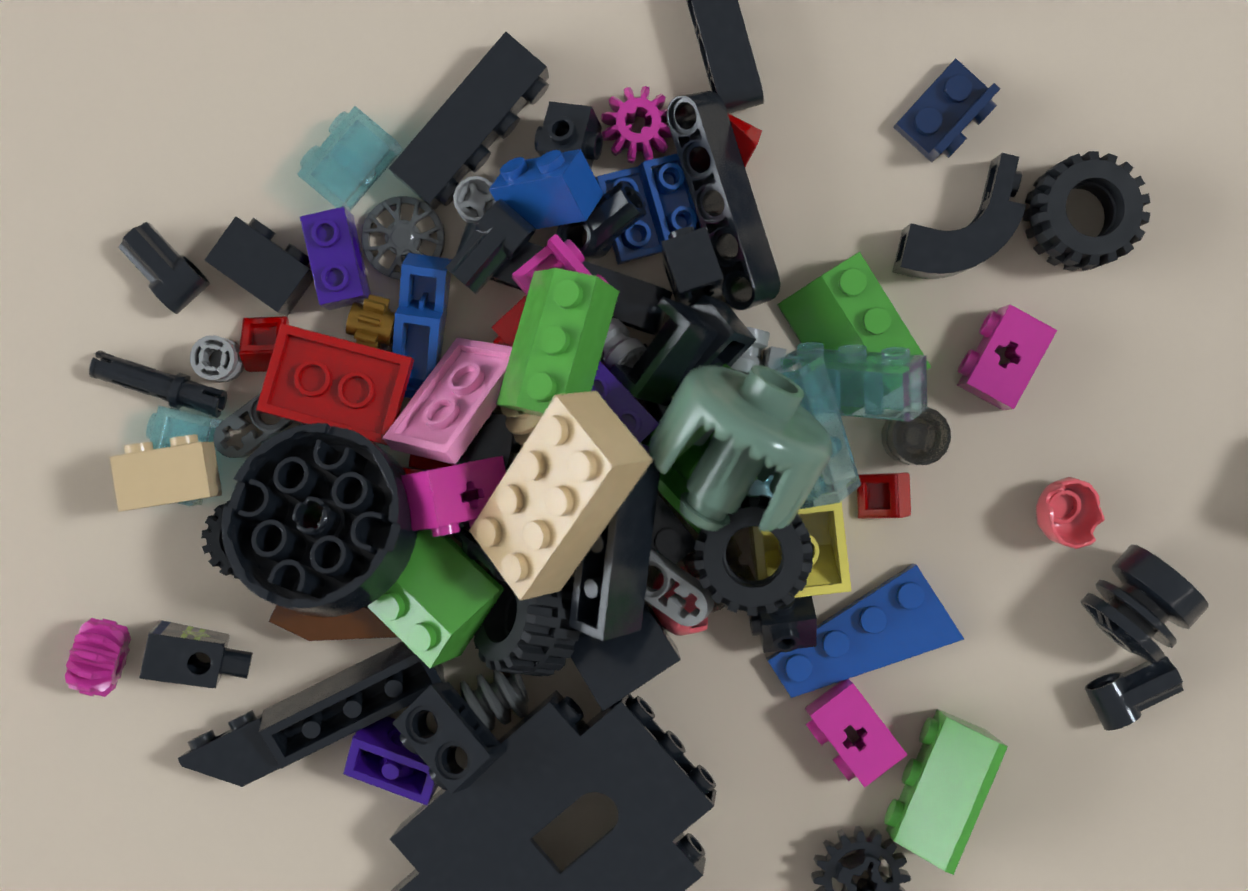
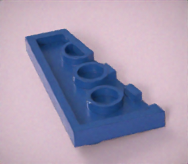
(871, 633)

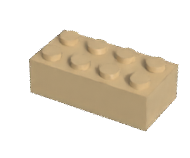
(559, 494)

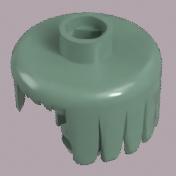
(755, 433)

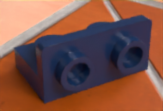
(945, 110)

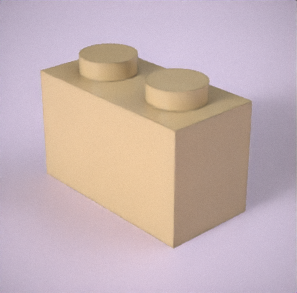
(165, 475)

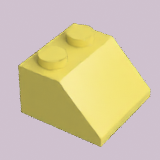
(829, 556)

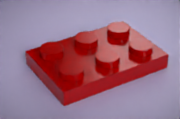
(334, 383)

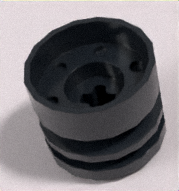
(1144, 604)

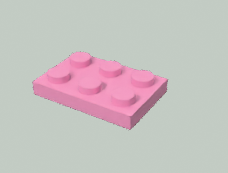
(451, 402)

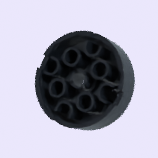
(312, 563)

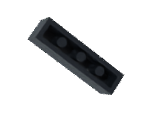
(471, 121)
(614, 572)
(346, 703)

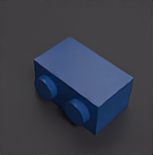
(549, 188)

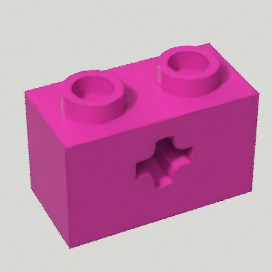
(1025, 344)
(451, 494)
(872, 752)

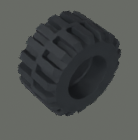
(1116, 193)
(746, 594)
(528, 633)

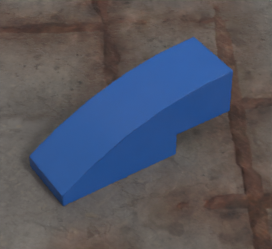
(421, 315)

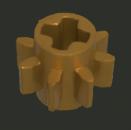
(371, 322)

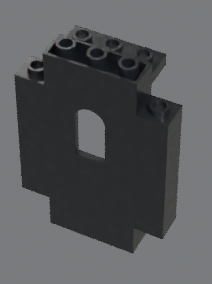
(552, 759)

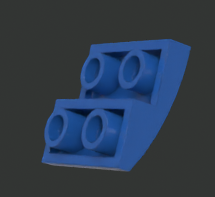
(667, 206)

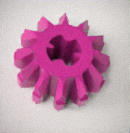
(627, 113)
(97, 657)

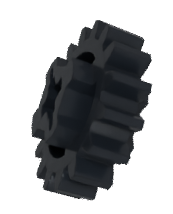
(863, 859)

